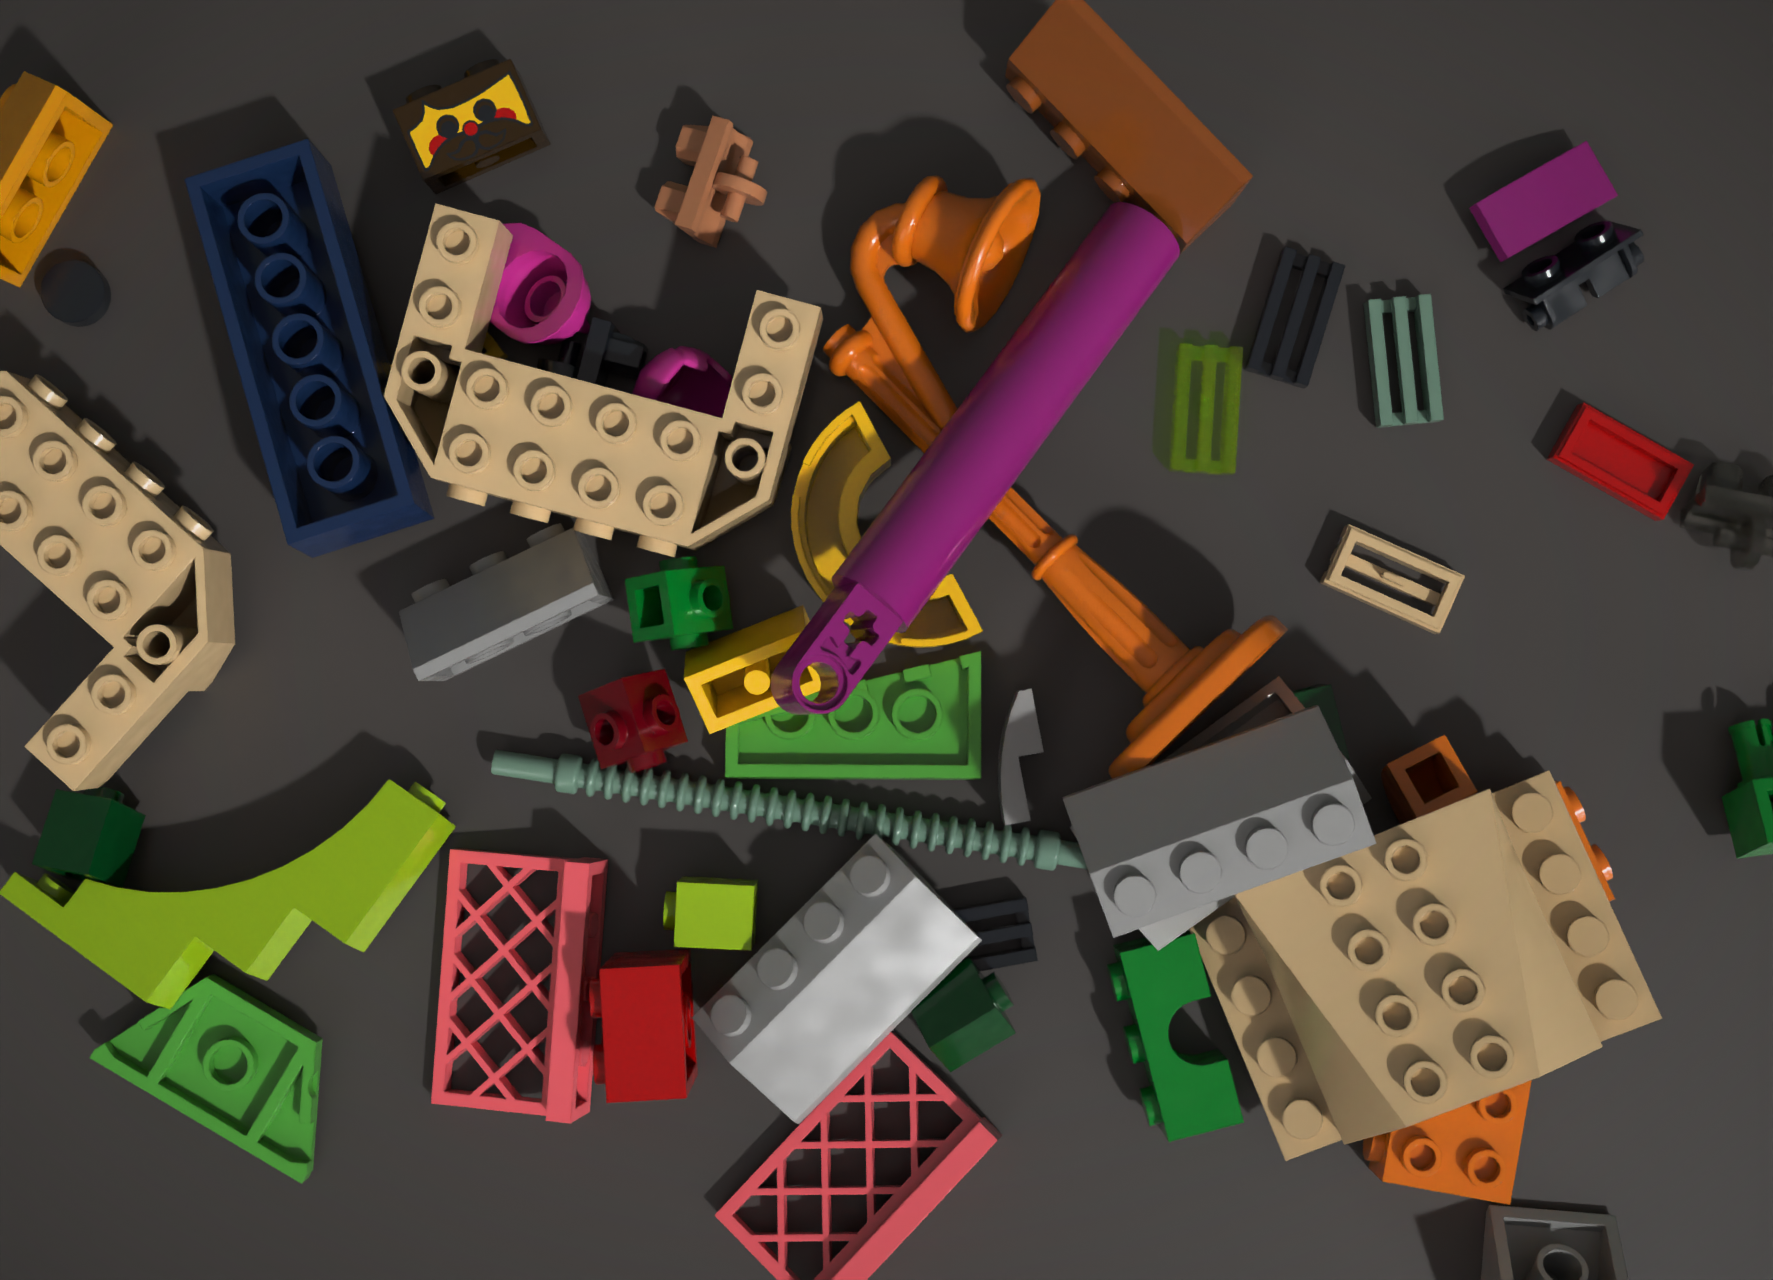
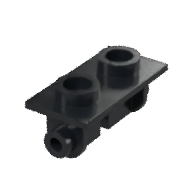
(1600, 256)

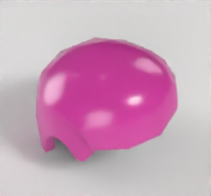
(686, 380)

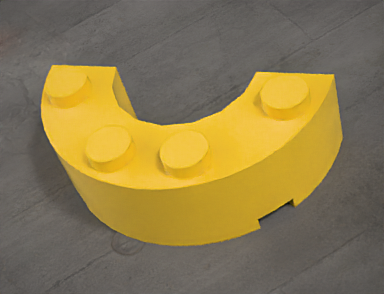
(826, 525)

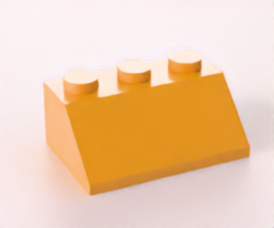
(44, 154)

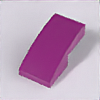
(1543, 201)

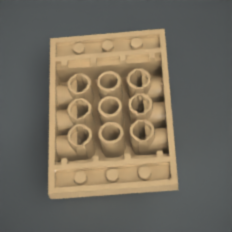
(1423, 969)

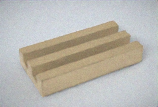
(1343, 558)

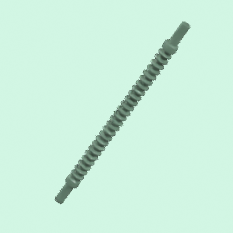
(571, 773)

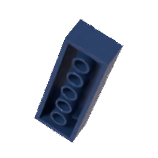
(307, 349)

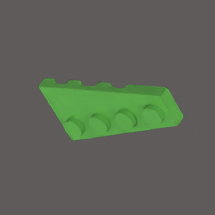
(888, 728)

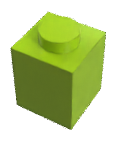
(712, 913)

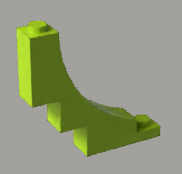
(164, 938)

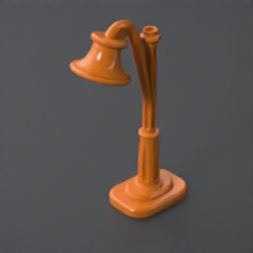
(978, 253)

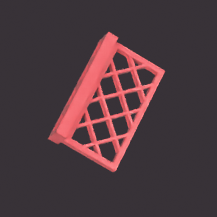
(575, 961)
(909, 1201)

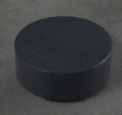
(75, 293)

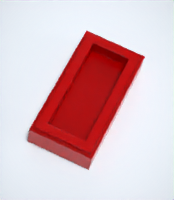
(1620, 462)

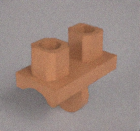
(718, 182)

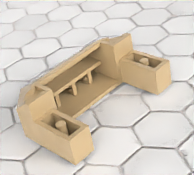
(577, 443)
(123, 564)

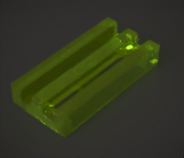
(1209, 356)

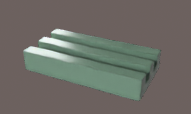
(1427, 355)

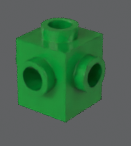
(679, 603)

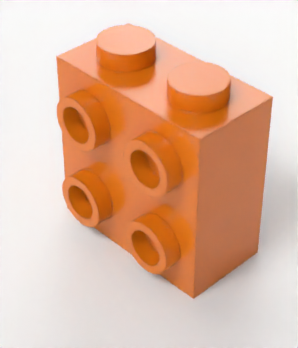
(1458, 1152)

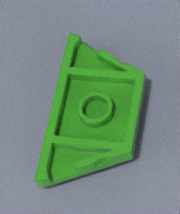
(229, 1069)

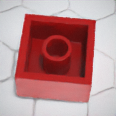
(645, 1026)

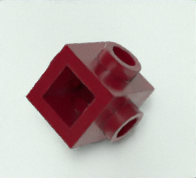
(633, 720)

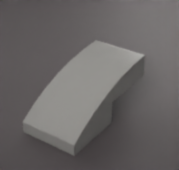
(1018, 738)

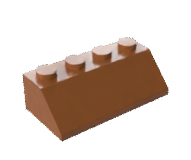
(1123, 121)

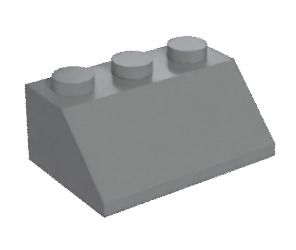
(502, 604)

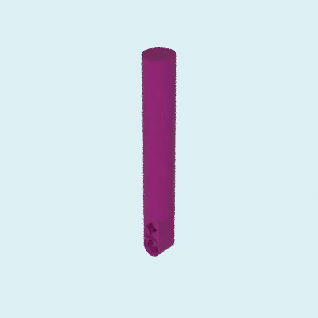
(978, 455)

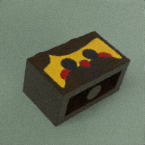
(470, 125)

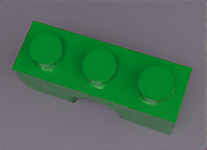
(1184, 1090)

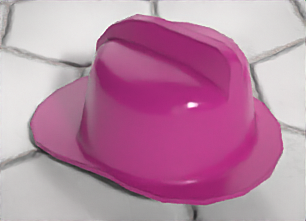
(540, 290)

